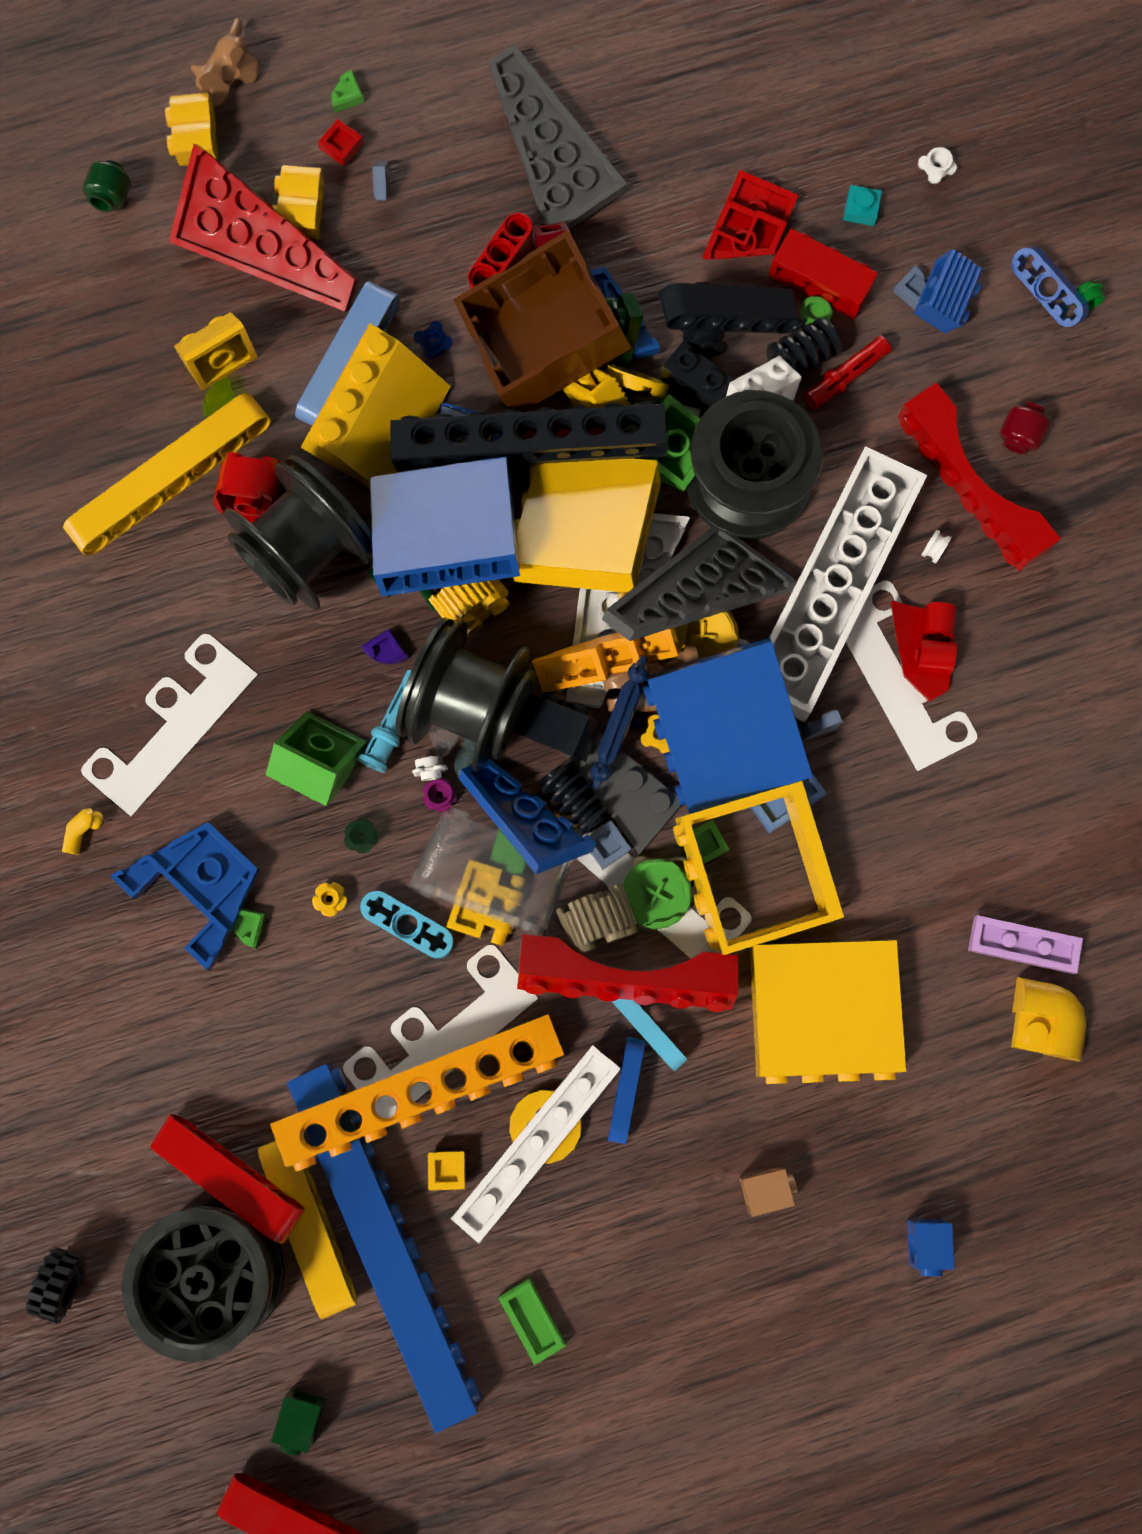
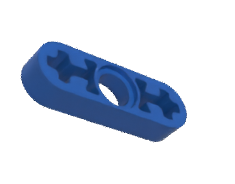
(1073, 296)
(626, 1090)

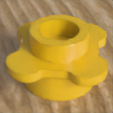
(651, 739)

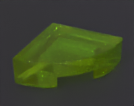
(217, 396)

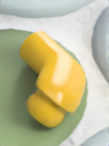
(77, 827)

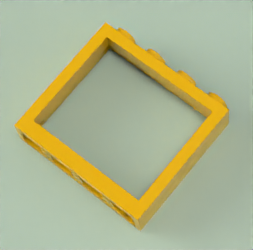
(812, 856)

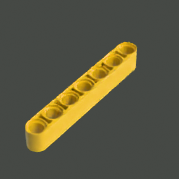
(166, 474)

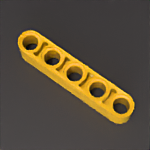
(312, 1237)

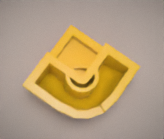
(1048, 1020)

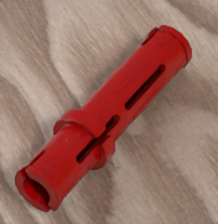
(837, 380)

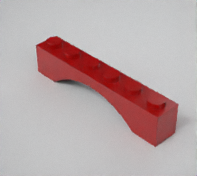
(1018, 531)
(554, 967)

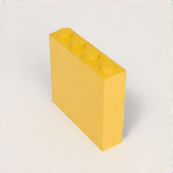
(587, 523)
(827, 1011)

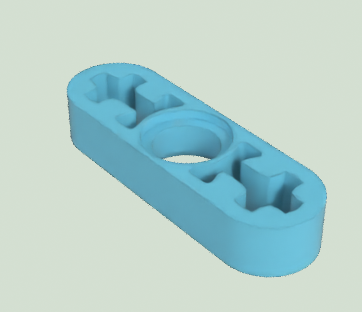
(380, 920)
(651, 1033)

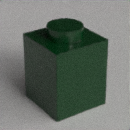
(298, 1421)

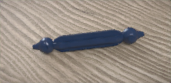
(619, 721)

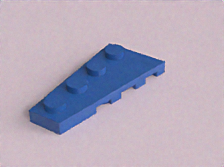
(524, 820)

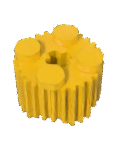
(471, 603)

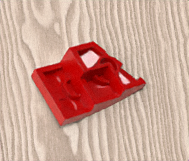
(750, 219)

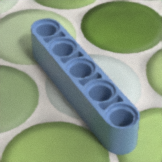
(371, 306)

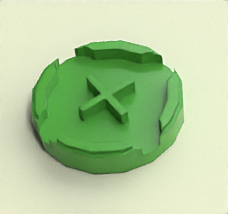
(658, 893)

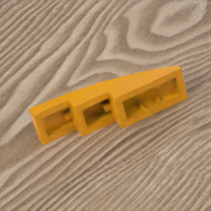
(601, 656)

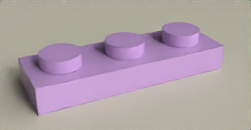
(1025, 944)

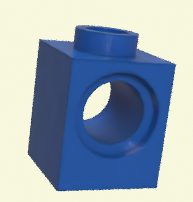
(930, 1246)

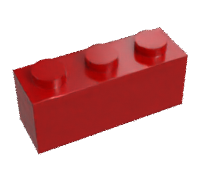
(823, 273)

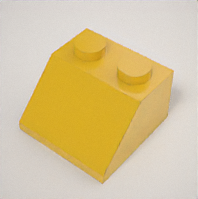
(216, 350)

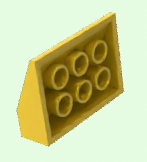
(376, 386)

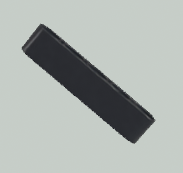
(730, 308)

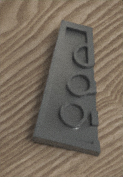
(633, 797)

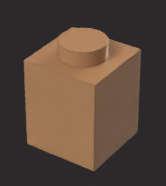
(768, 1191)

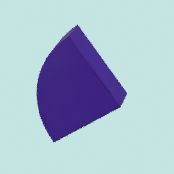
(385, 649)

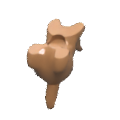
(225, 65)

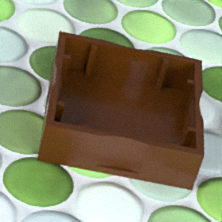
(541, 324)

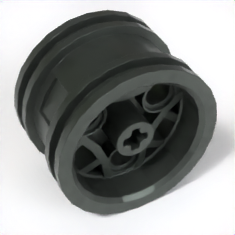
(202, 1280)

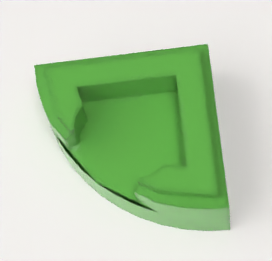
(346, 93)
(249, 927)

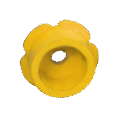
(337, 904)

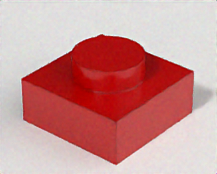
(340, 142)

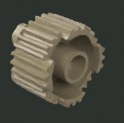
(596, 918)

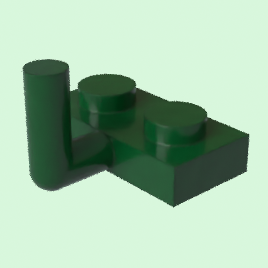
(630, 319)

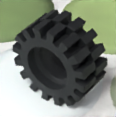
(56, 1285)

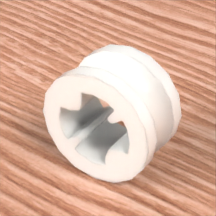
(936, 546)

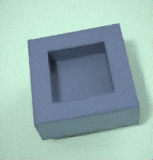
(609, 845)

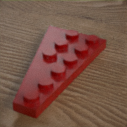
(240, 229)

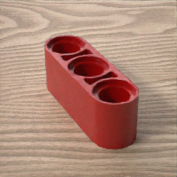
(503, 245)

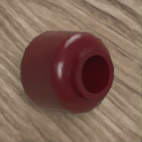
(1024, 428)

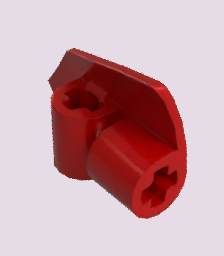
(926, 645)

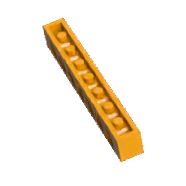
(536, 1034)

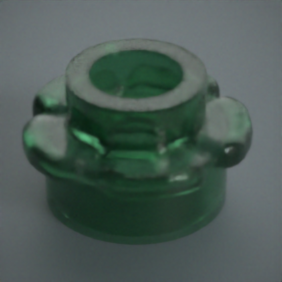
(354, 829)

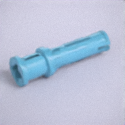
(384, 736)

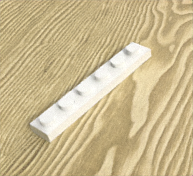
(535, 1144)

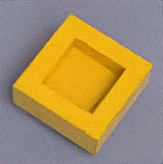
(446, 1170)

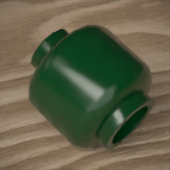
(106, 186)

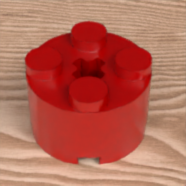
(247, 485)

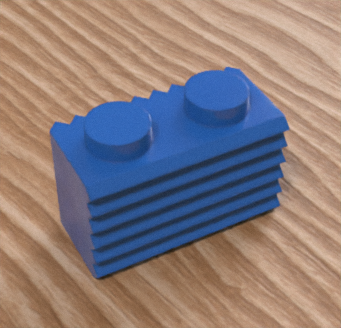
(949, 291)

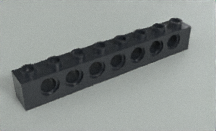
(543, 448)

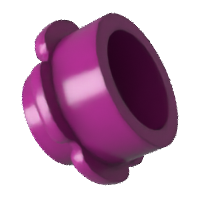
(440, 804)

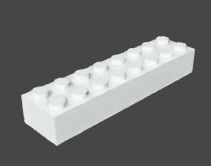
(841, 574)

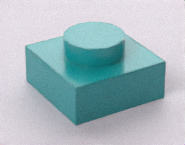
(862, 205)

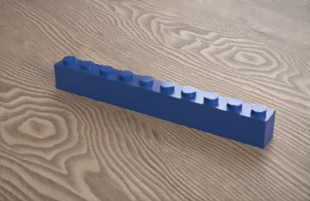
(391, 1260)

